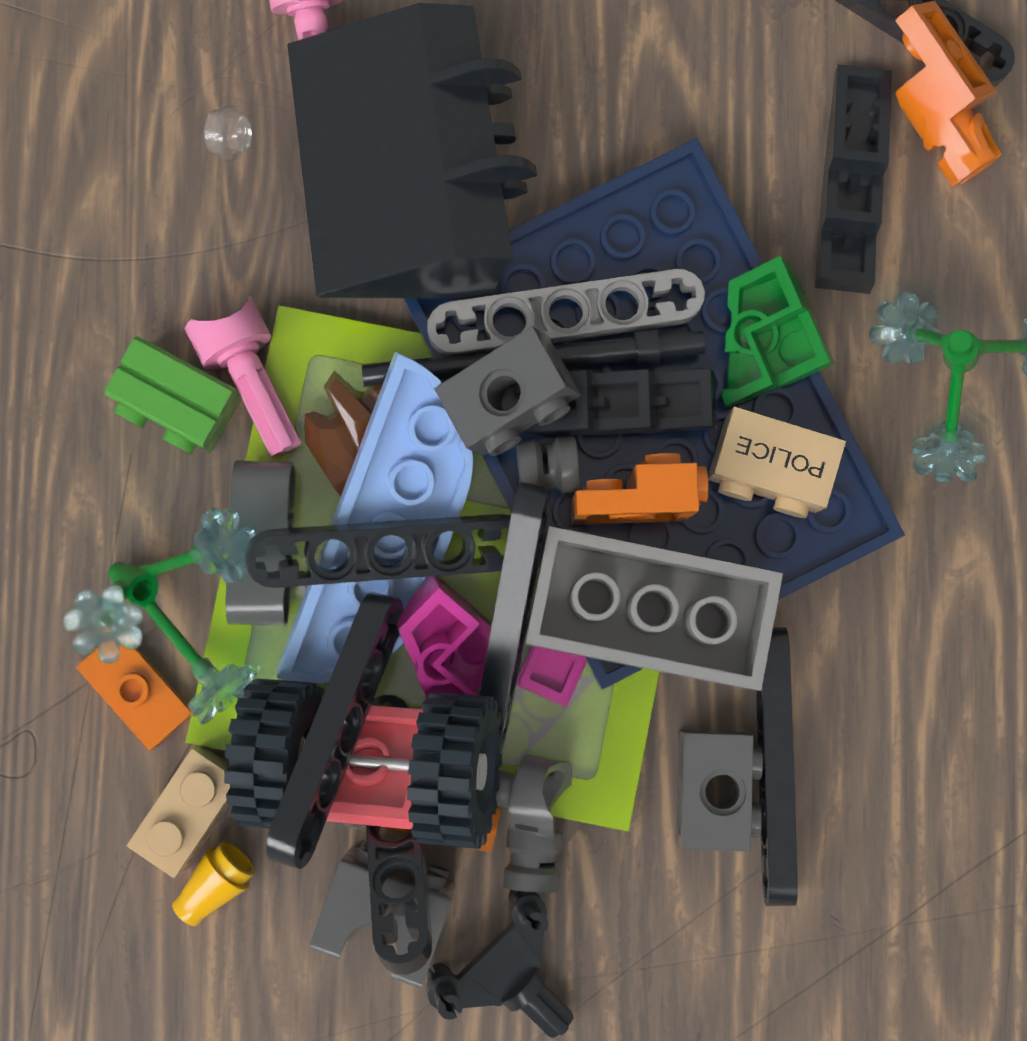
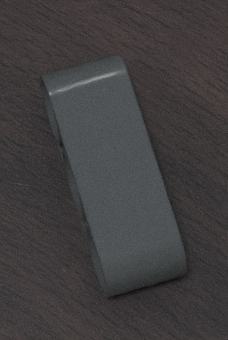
(263, 500)

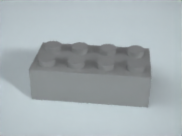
(653, 609)

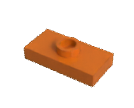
(137, 694)

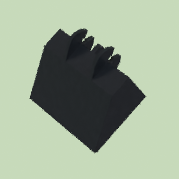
(405, 155)

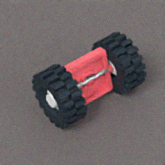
(408, 769)

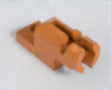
(945, 93)

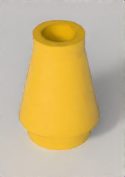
(215, 881)

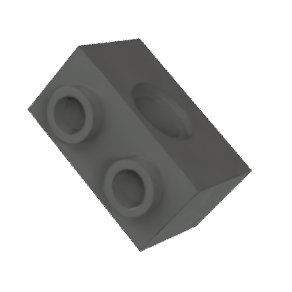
(476, 392)
(725, 825)

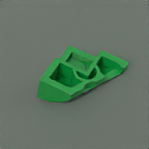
(770, 333)

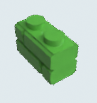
(173, 395)

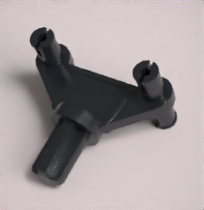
(505, 972)

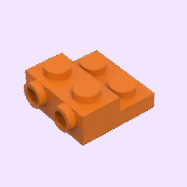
(654, 492)

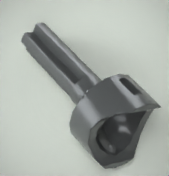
(533, 793)

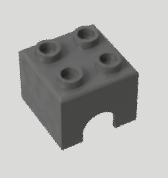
(349, 907)

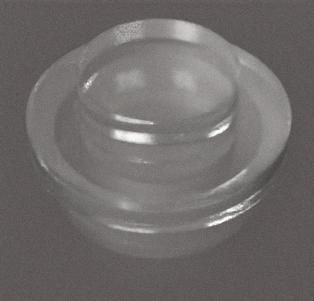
(227, 132)

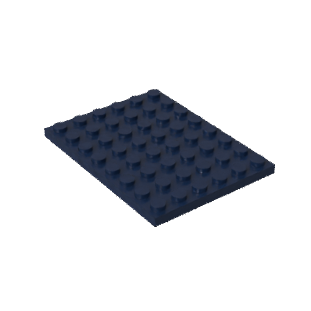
(656, 221)

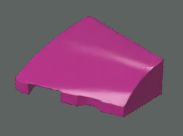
(445, 639)

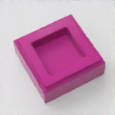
(551, 674)

